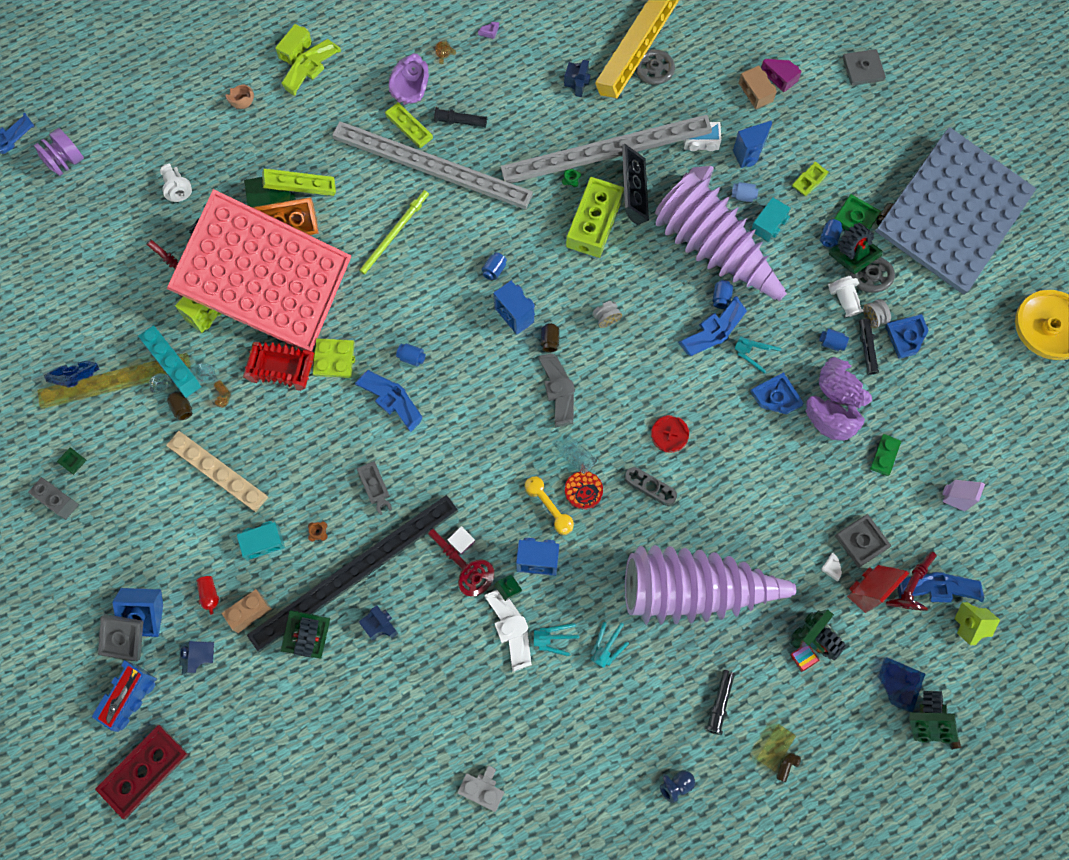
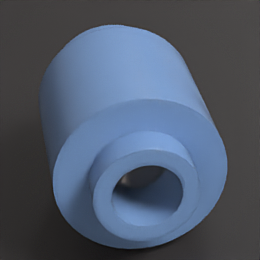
(744, 192)

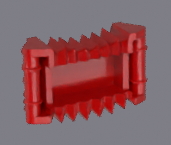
(278, 364)

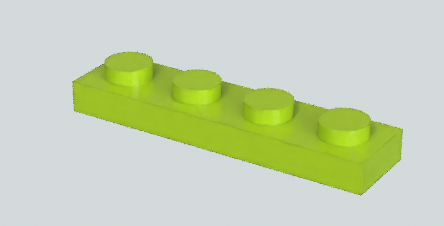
(298, 182)

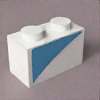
(705, 142)

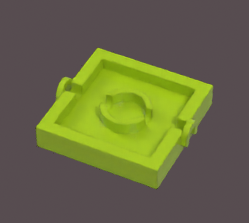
(334, 358)

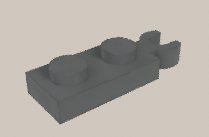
(374, 486)

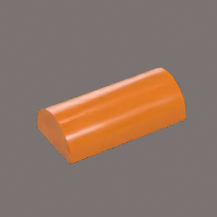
(295, 213)

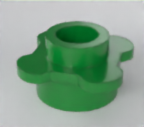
(571, 173)

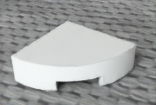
(832, 567)

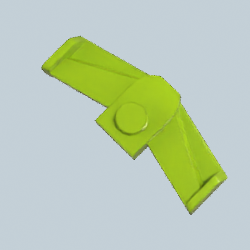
(309, 65)

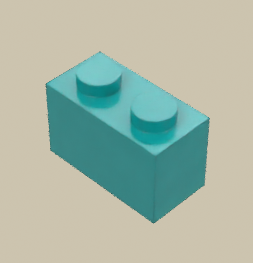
(770, 219)
(260, 540)

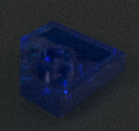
(71, 375)
(901, 683)

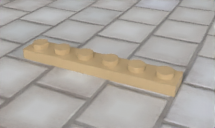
(217, 471)

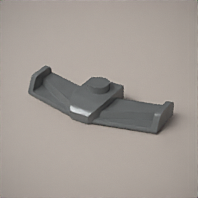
(559, 389)

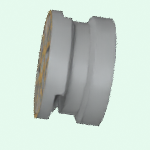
(877, 312)
(607, 314)

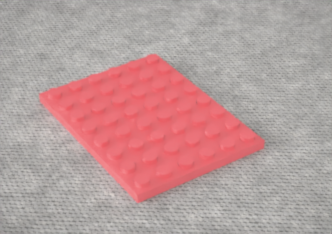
(260, 271)

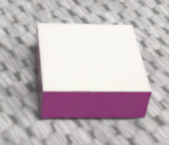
(461, 540)

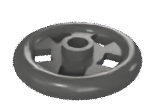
(658, 78)
(876, 276)

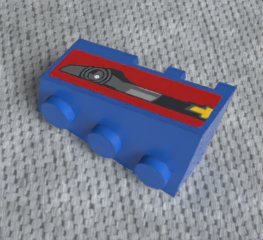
(124, 697)

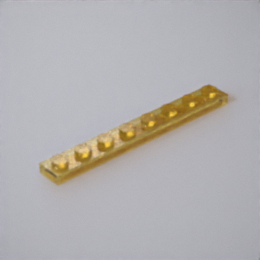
(103, 383)

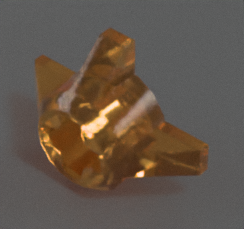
(444, 50)

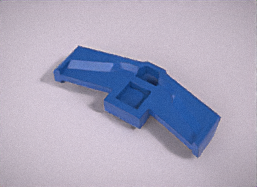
(15, 132)
(714, 329)
(391, 398)
(942, 586)

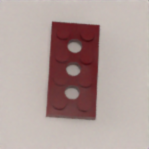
(127, 770)

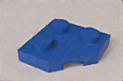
(907, 335)
(777, 395)

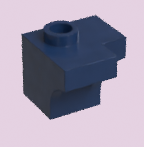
(577, 76)
(377, 623)
(195, 654)

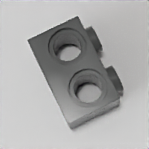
(53, 498)

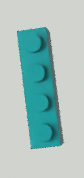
(169, 361)

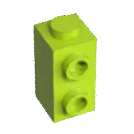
(293, 44)

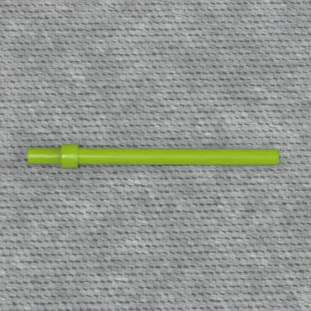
(415, 206)

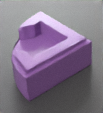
(489, 30)

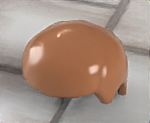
(240, 96)

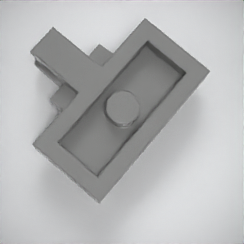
(482, 789)

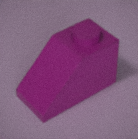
(781, 73)

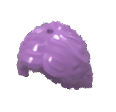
(406, 83)
(842, 385)
(833, 419)

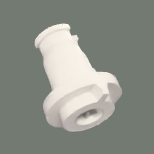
(175, 187)
(847, 295)

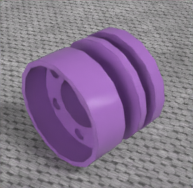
(58, 152)

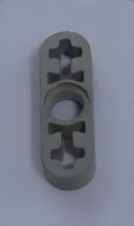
(635, 484)

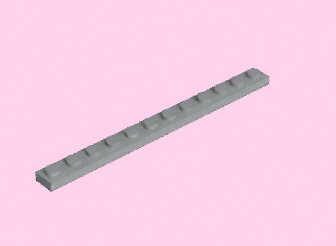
(606, 149)
(433, 165)

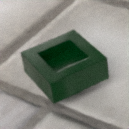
(71, 460)
(508, 587)

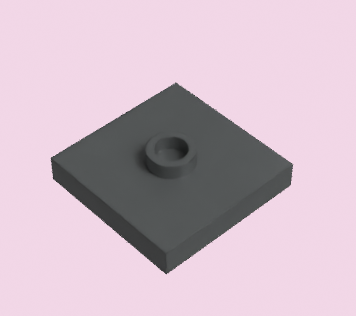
(864, 67)
(863, 540)
(120, 637)

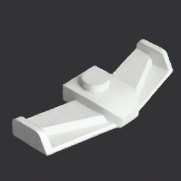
(511, 629)

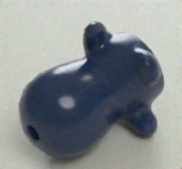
(679, 785)

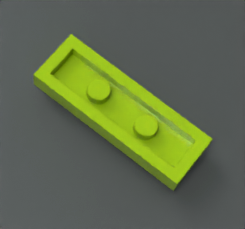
(409, 125)

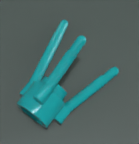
(745, 346)
(543, 638)
(601, 656)

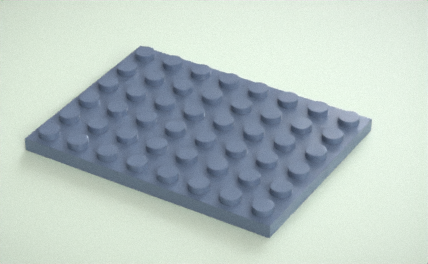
(956, 210)

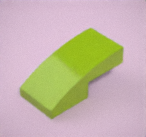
(810, 179)

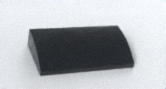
(635, 185)

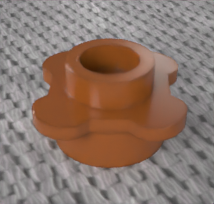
(313, 527)

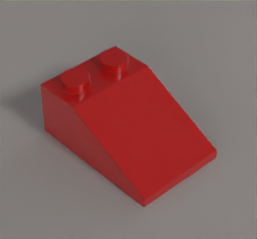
(875, 586)

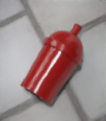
(207, 593)

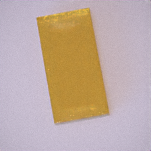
(775, 747)

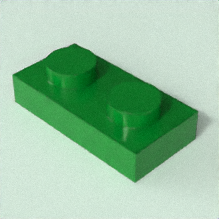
(885, 455)

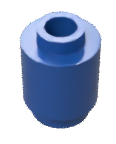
(831, 233)
(494, 266)
(722, 294)
(833, 340)
(410, 354)

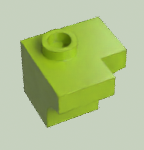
(975, 623)

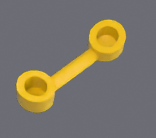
(563, 523)

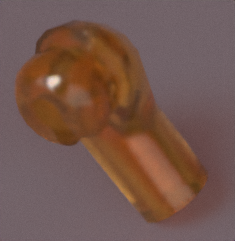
(224, 395)

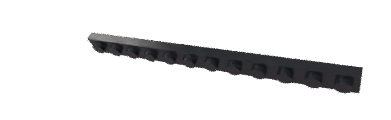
(355, 571)

